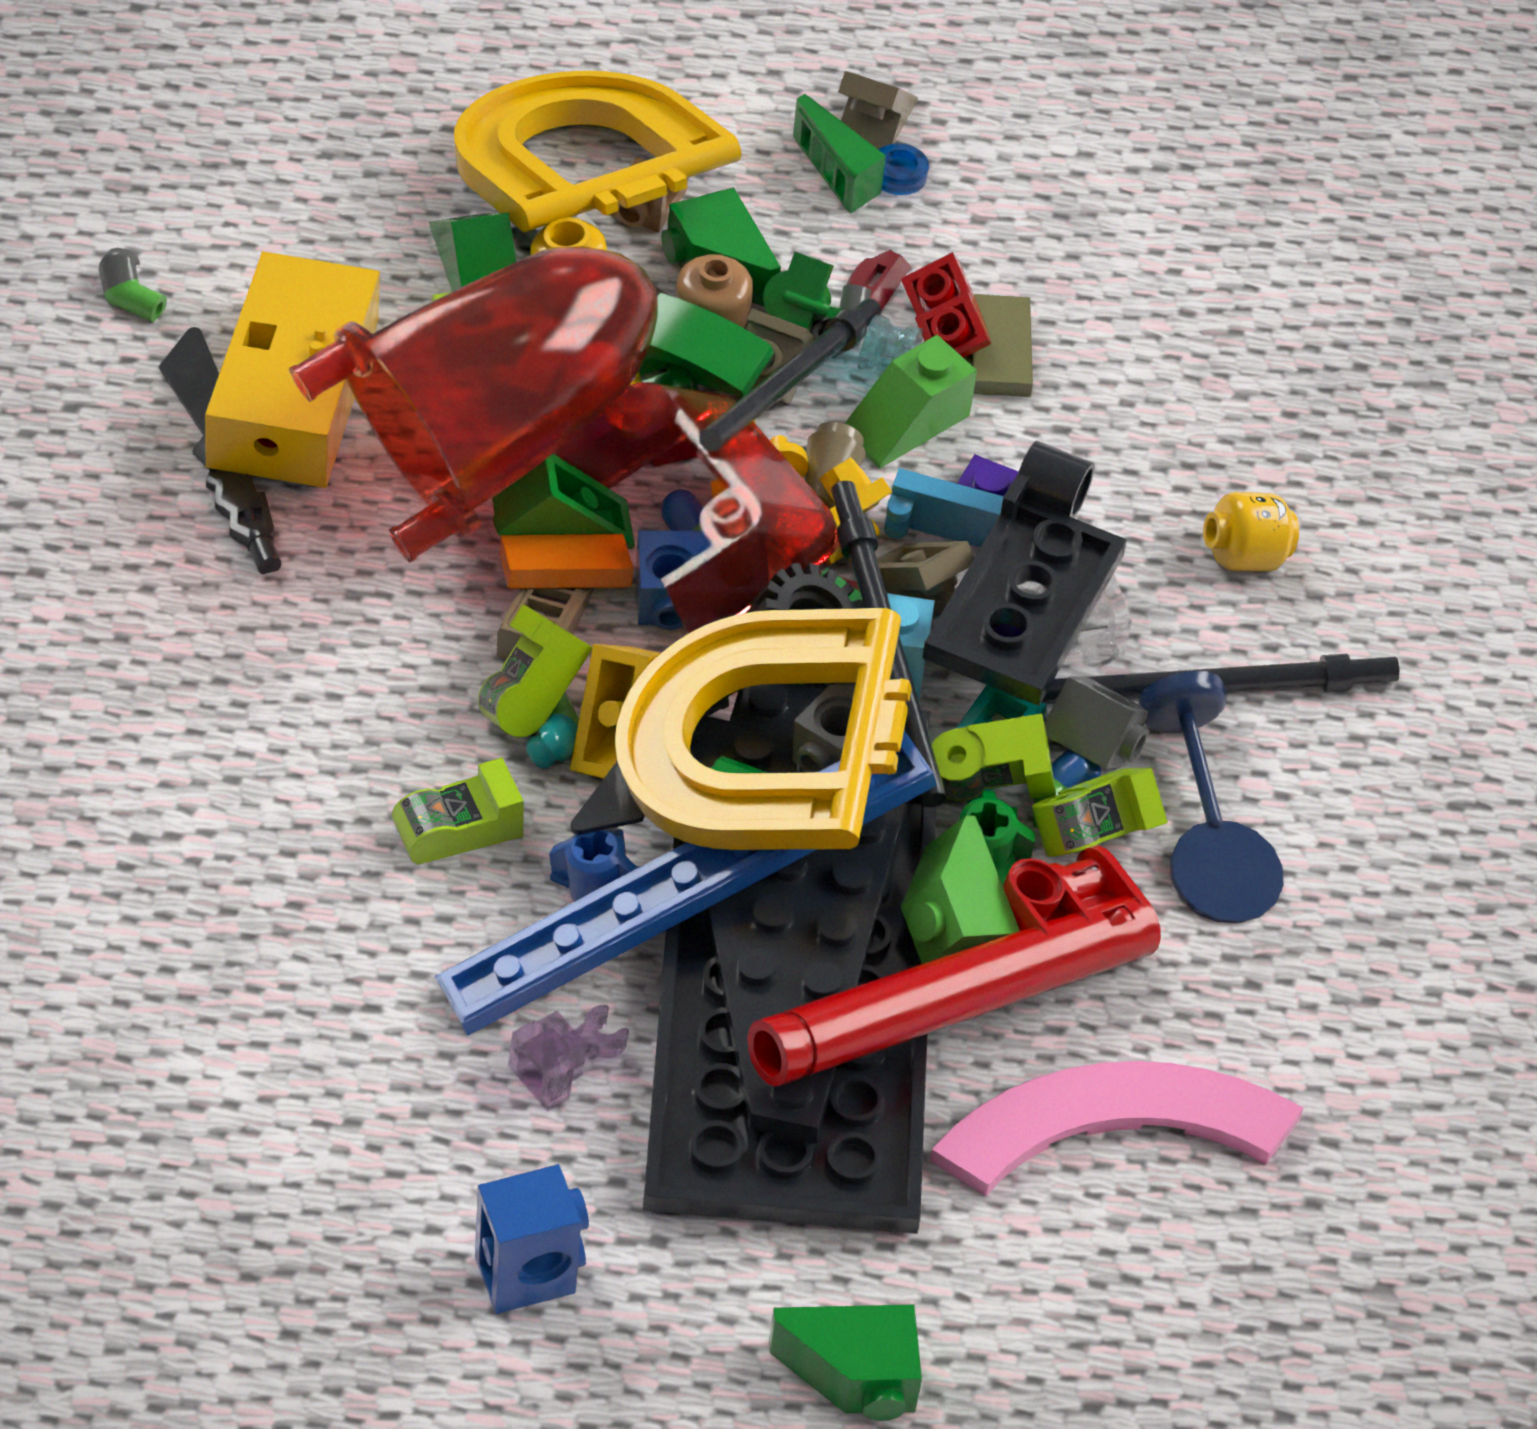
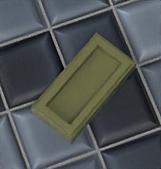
(1006, 363)

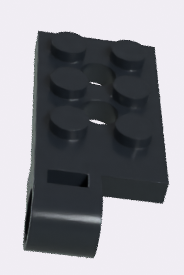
(1035, 543)

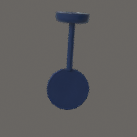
(1218, 864)

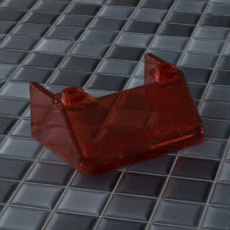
(754, 526)

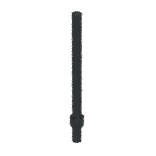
(839, 334)
(859, 544)
(1332, 672)

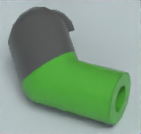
(122, 285)

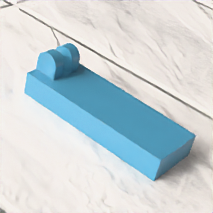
(940, 509)

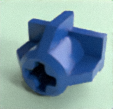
(590, 861)

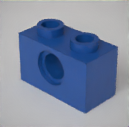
(529, 1238)

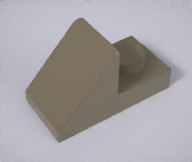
(875, 108)
(925, 570)

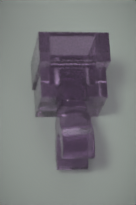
(553, 1054)

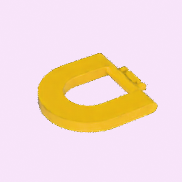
(653, 115)
(748, 651)

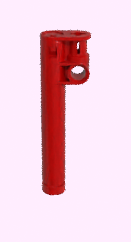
(1069, 929)

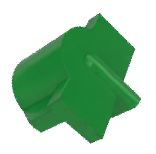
(801, 292)
(1003, 833)

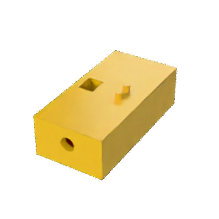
(256, 412)

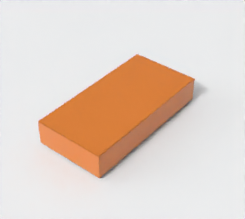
(566, 561)

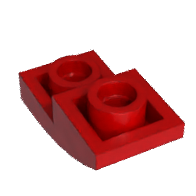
(947, 305)

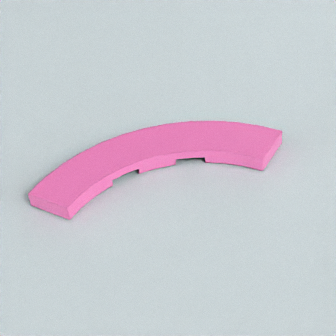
(1112, 1098)

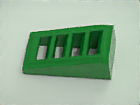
(839, 154)

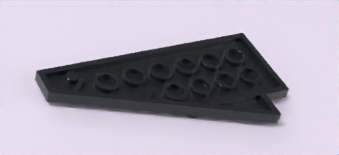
(798, 928)

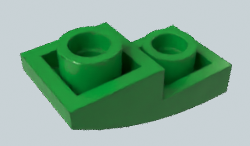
(708, 345)

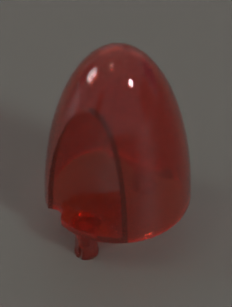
(492, 377)

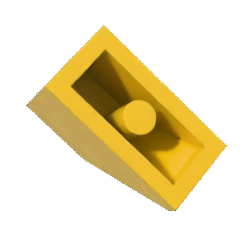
(608, 681)

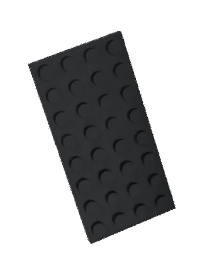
(872, 1131)

